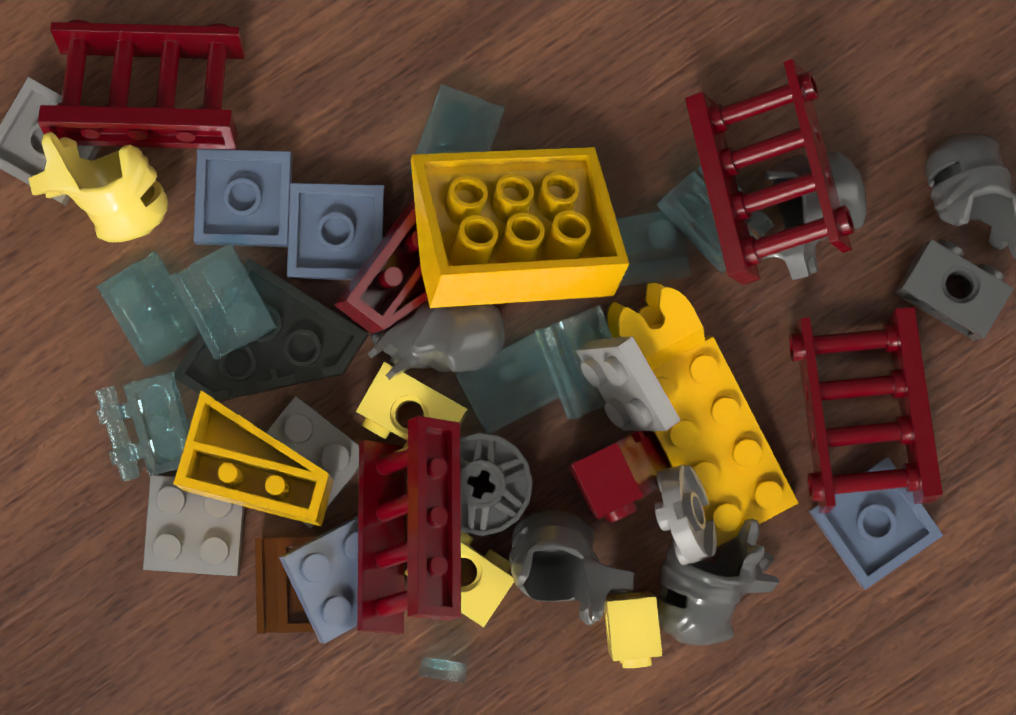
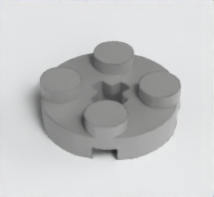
(684, 515)

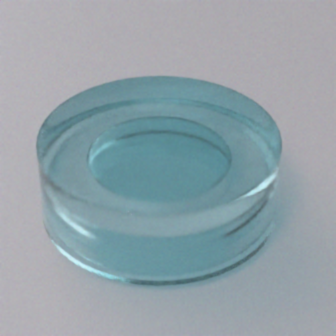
(443, 670)

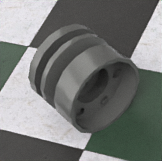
(508, 472)

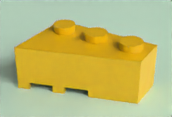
(249, 468)

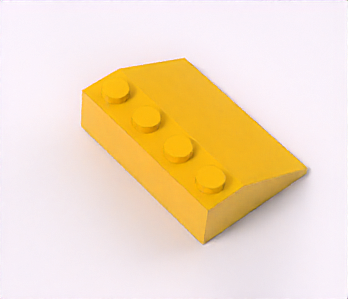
(515, 227)

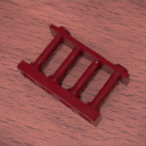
(144, 127)
(722, 163)
(905, 382)
(433, 528)

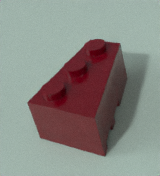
(389, 280)
(620, 475)

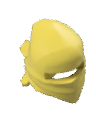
(113, 190)

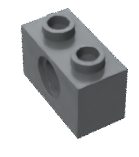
(926, 289)

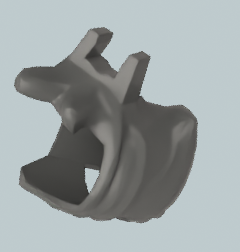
(973, 185)
(806, 208)
(442, 339)
(557, 563)
(702, 596)

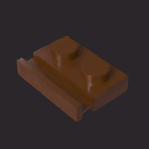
(276, 599)

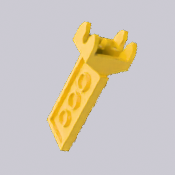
(716, 423)

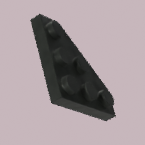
(304, 348)

